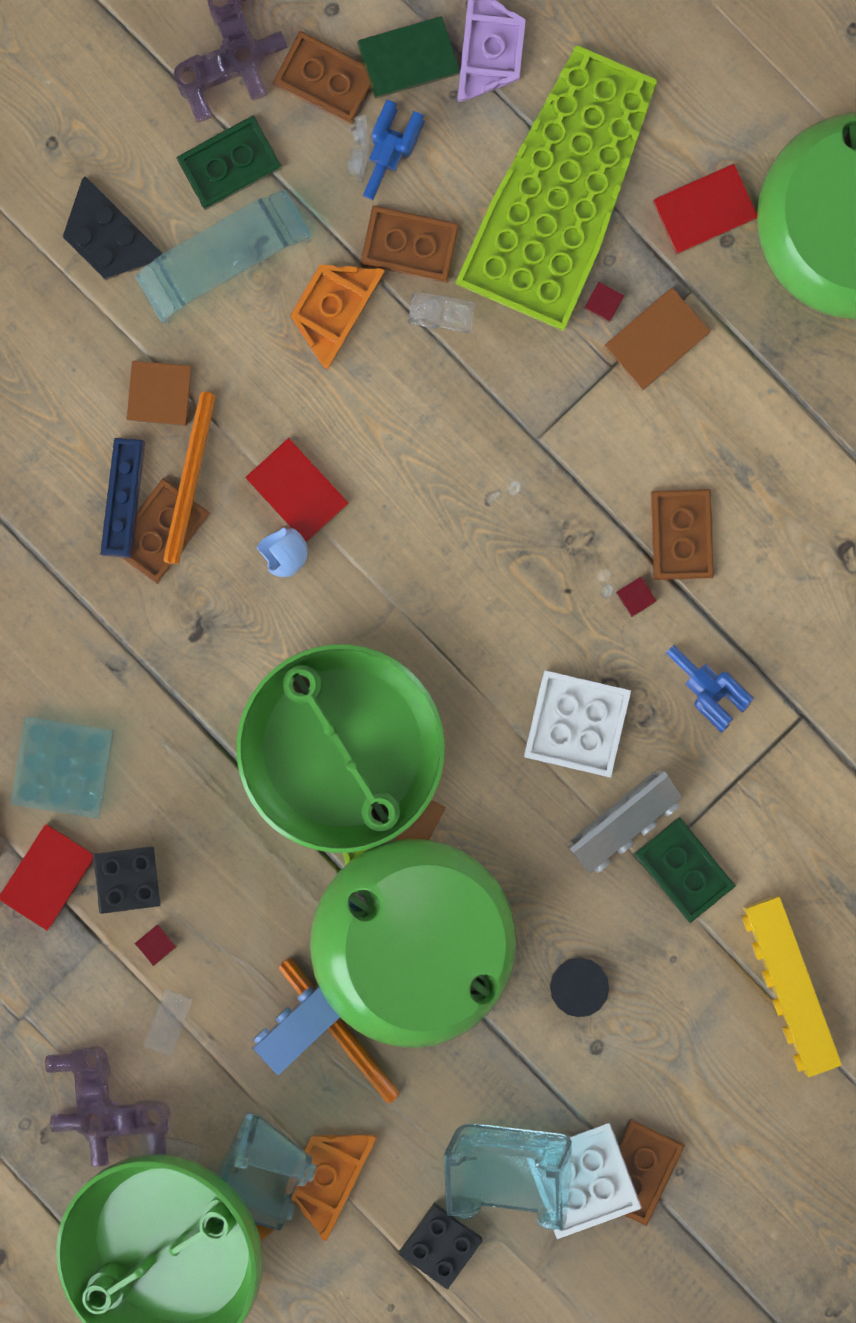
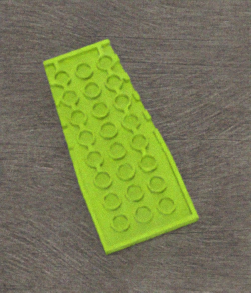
(560, 191)

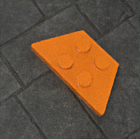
(333, 306)
(337, 1169)

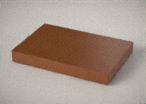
(324, 77)
(409, 244)
(657, 338)
(153, 529)
(682, 534)
(650, 1163)

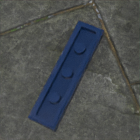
(122, 498)

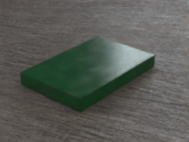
(408, 57)
(229, 162)
(684, 869)

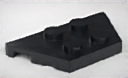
(106, 234)

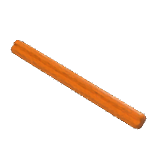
(189, 478)
(345, 1038)

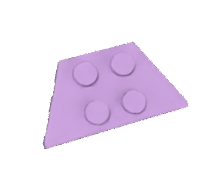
(490, 48)

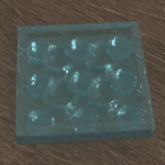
(62, 767)

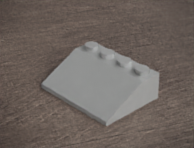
(624, 821)

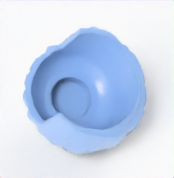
(284, 551)

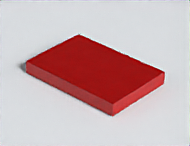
(705, 209)
(297, 490)
(46, 877)

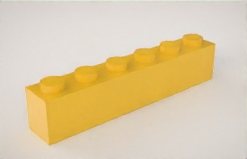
(791, 985)

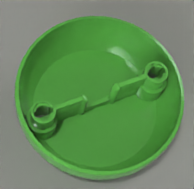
(811, 217)
(339, 747)
(414, 944)
(160, 1244)

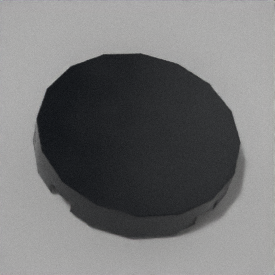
(579, 987)

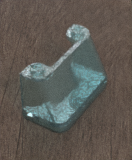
(266, 1170)
(509, 1172)

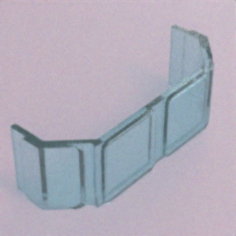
(221, 253)

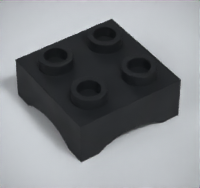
(126, 880)
(440, 1246)

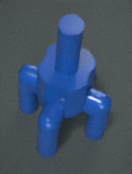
(390, 145)
(711, 689)

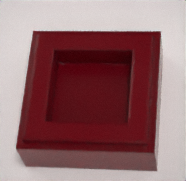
(603, 302)
(636, 596)
(155, 945)

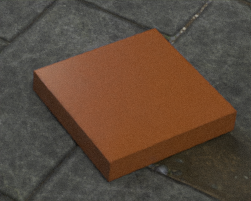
(159, 393)

